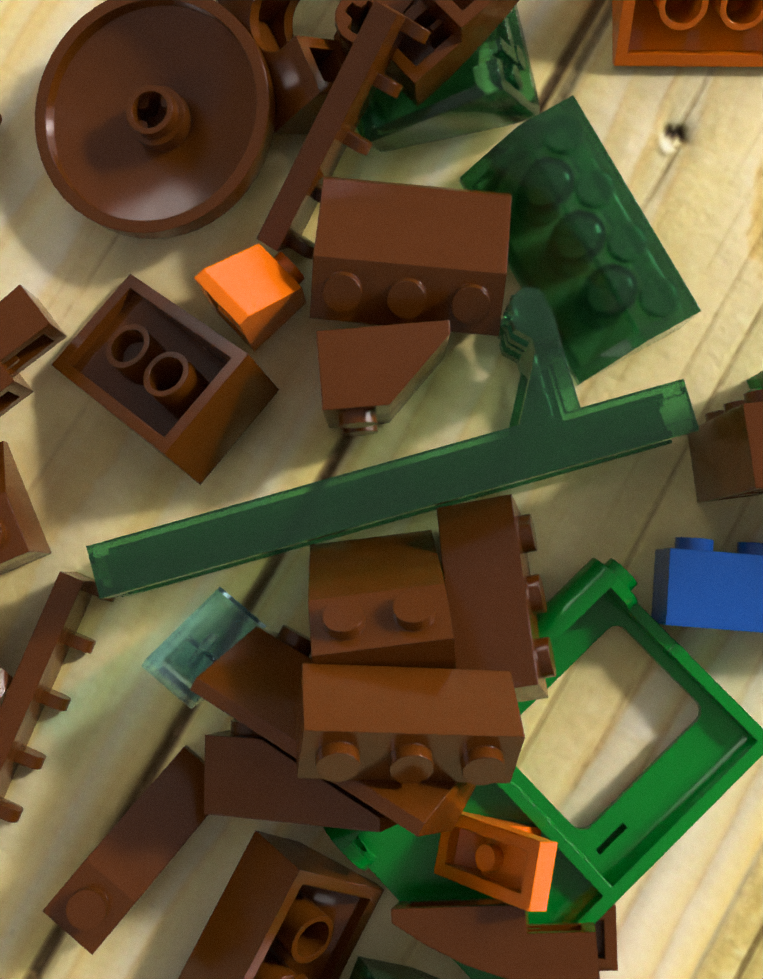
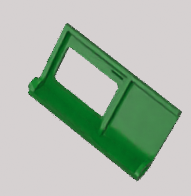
(614, 851)

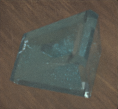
(199, 643)

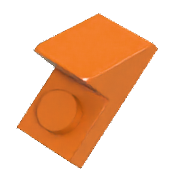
(499, 860)

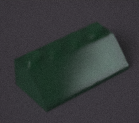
(583, 240)

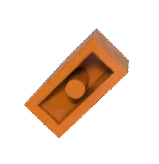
(253, 292)

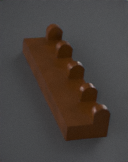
(336, 125)
(36, 676)

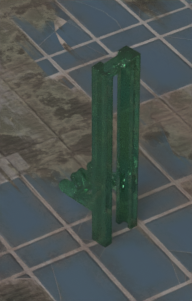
(543, 441)

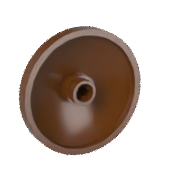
(155, 115)

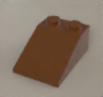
(167, 377)
(380, 603)

